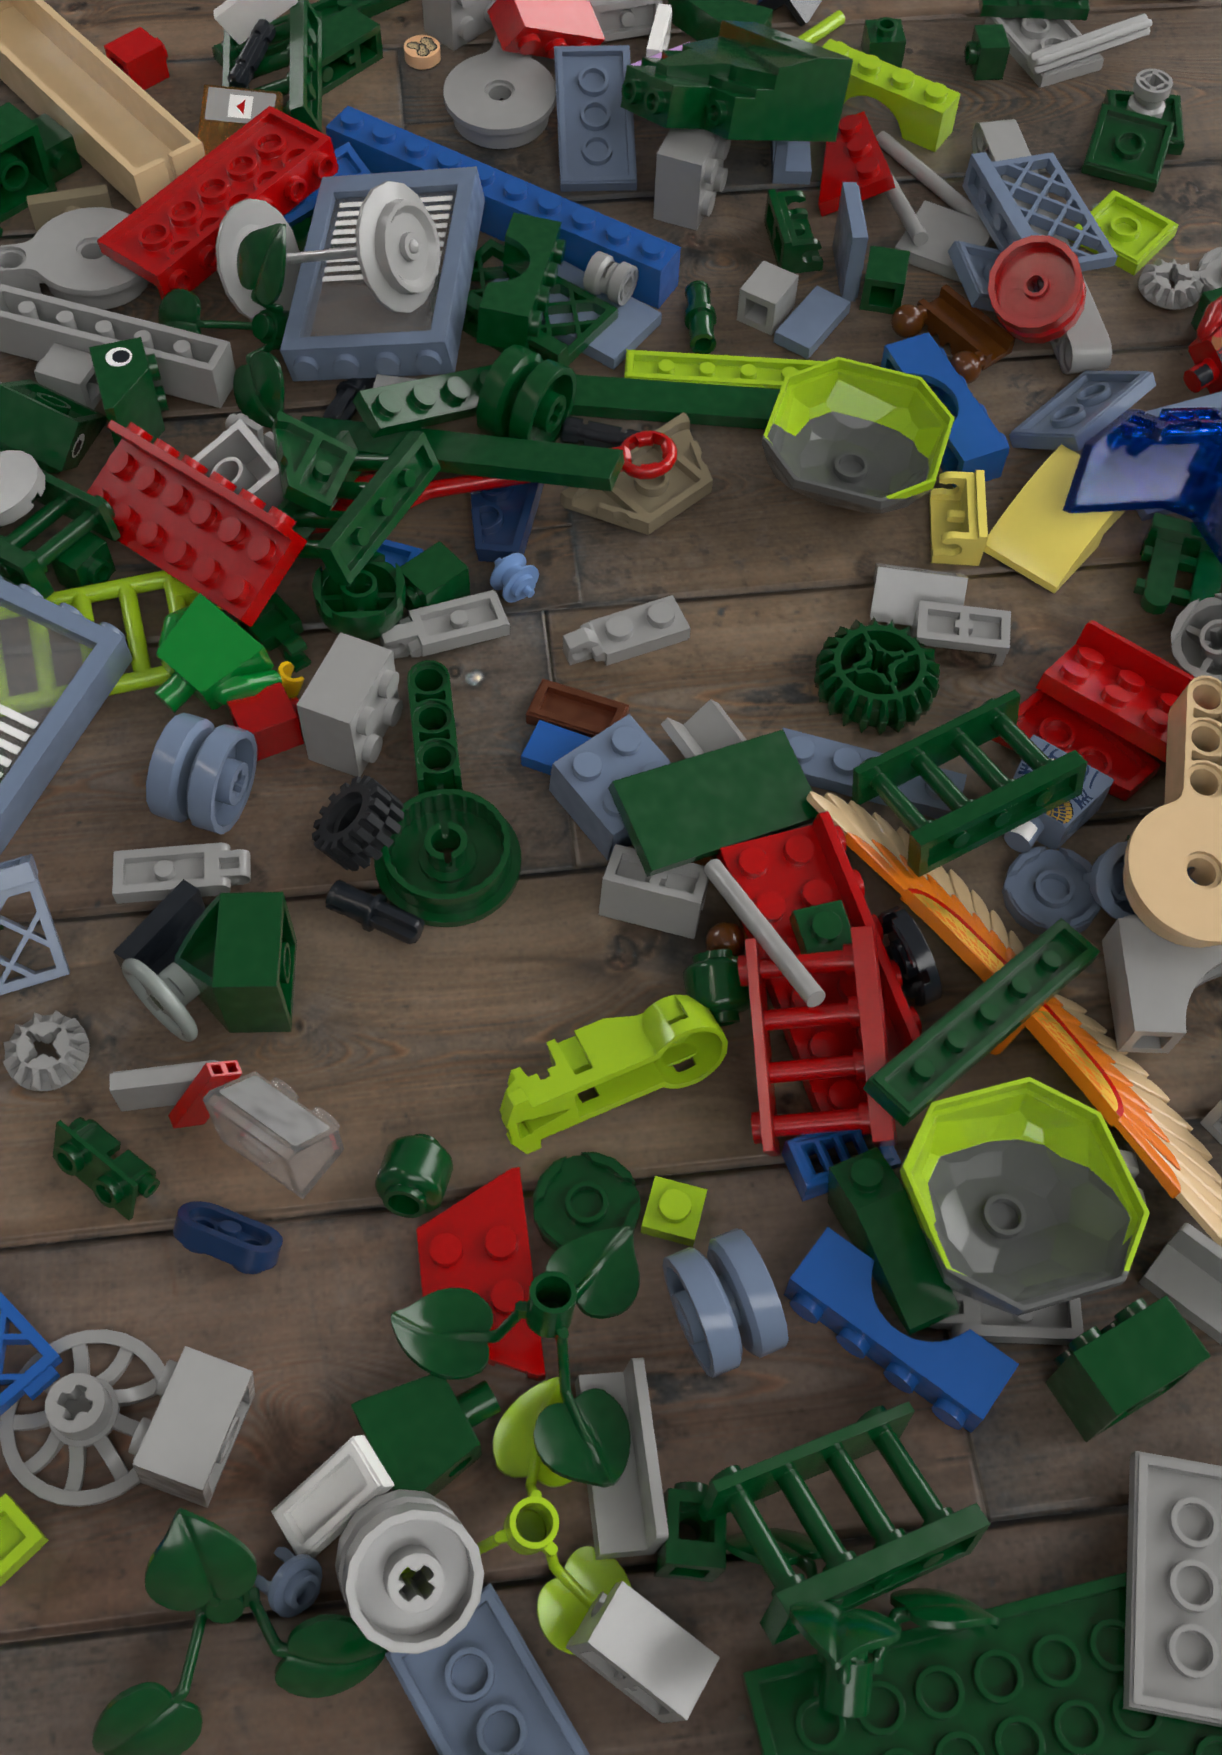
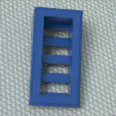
(797, 1153)

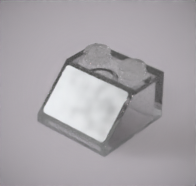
(275, 1130)

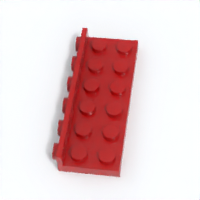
(177, 229)
(196, 523)
(1117, 686)
(800, 872)

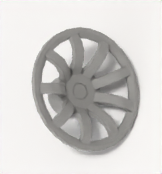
(80, 1415)

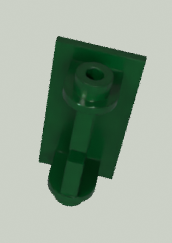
(86, 1152)

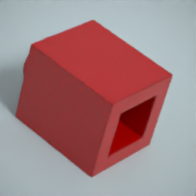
(140, 57)
(270, 719)

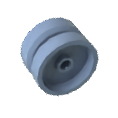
(201, 773)
(725, 1302)

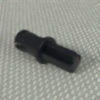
(342, 405)
(374, 912)

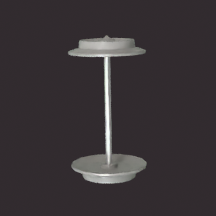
(393, 247)

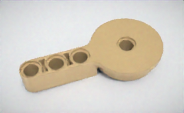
(1184, 829)

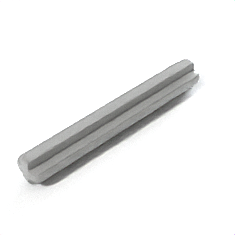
(1089, 44)

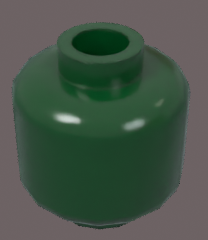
(716, 985)
(414, 1175)

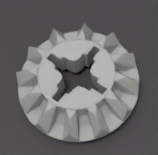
(1156, 287)
(46, 1072)

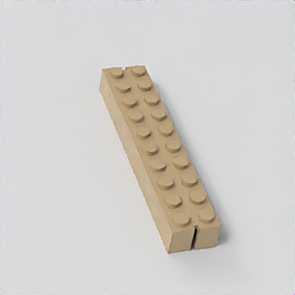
(107, 113)

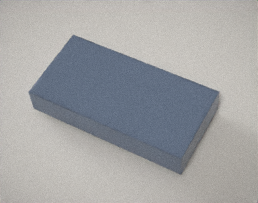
(812, 322)

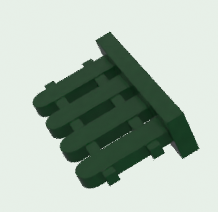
(1174, 546)

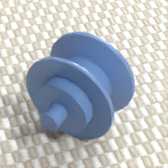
(514, 577)

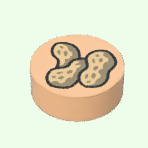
(422, 52)

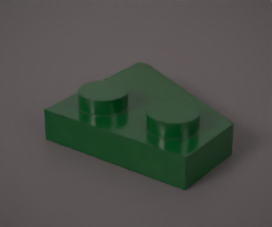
(310, 463)

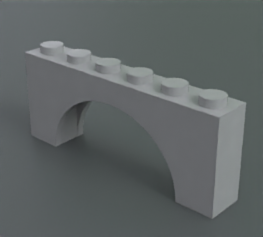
(1152, 984)

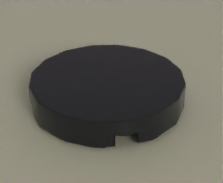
(912, 956)

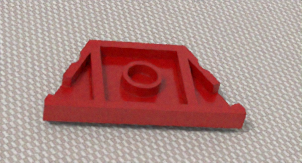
(487, 1250)

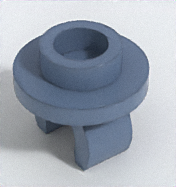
(293, 1585)

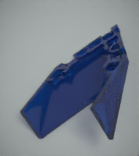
(1155, 465)

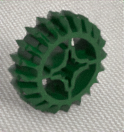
(870, 687)

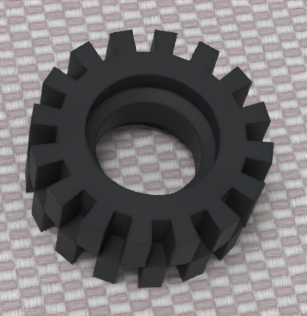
(358, 823)

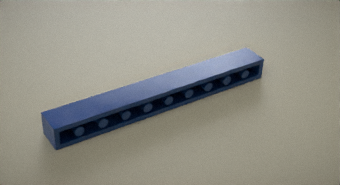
(586, 231)

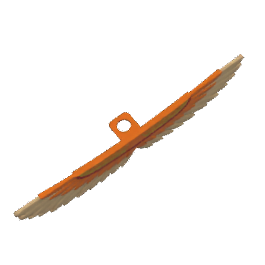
(1074, 1040)

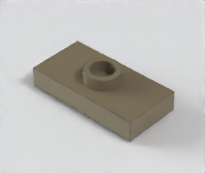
(49, 205)

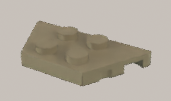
(651, 502)

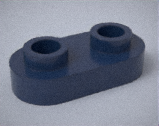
(227, 1236)

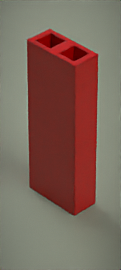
(190, 1108)

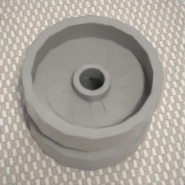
(430, 1601)

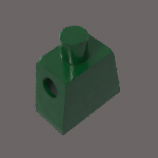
(425, 1431)

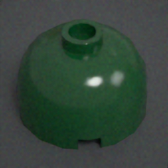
(365, 606)

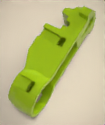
(618, 1059)

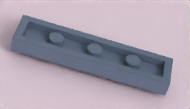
(831, 766)

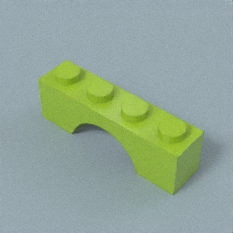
(920, 106)

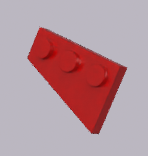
(853, 159)
(1100, 747)

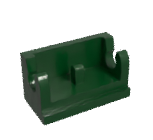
(791, 233)

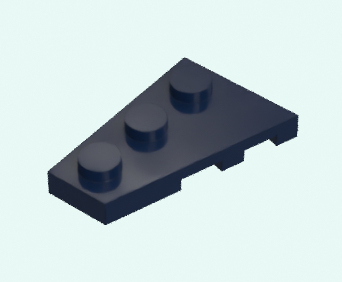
(504, 519)

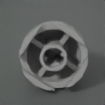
(1198, 638)

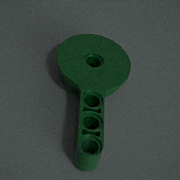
(442, 817)

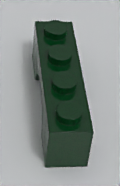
(514, 308)

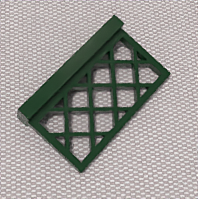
(544, 344)

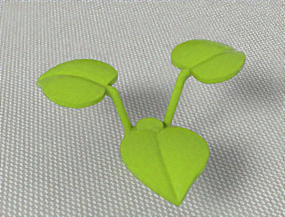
(535, 1523)

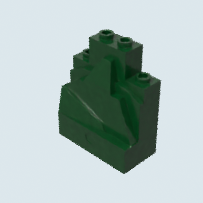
(743, 86)

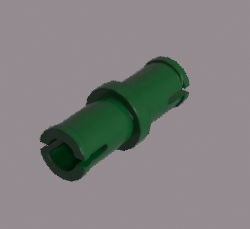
(700, 317)

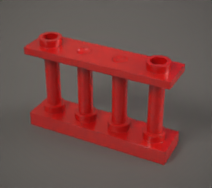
(861, 1010)

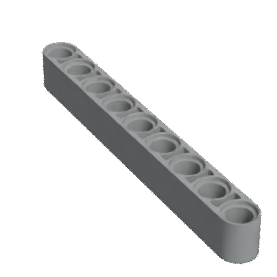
(1087, 342)

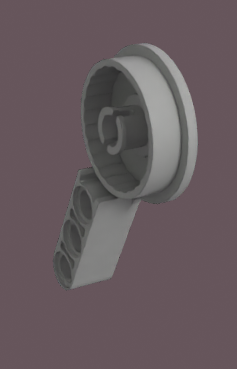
(475, 91)
(70, 261)

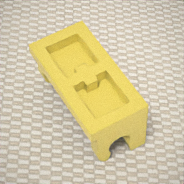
(958, 519)

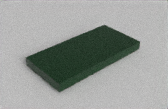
(713, 801)

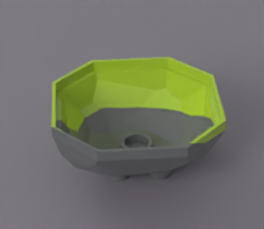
(857, 435)
(1023, 1196)

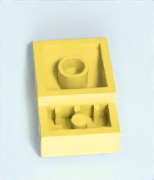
(1038, 535)

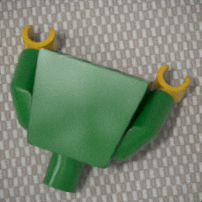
(214, 659)

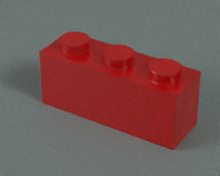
(539, 25)

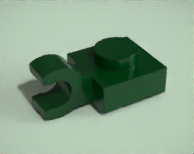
(280, 628)

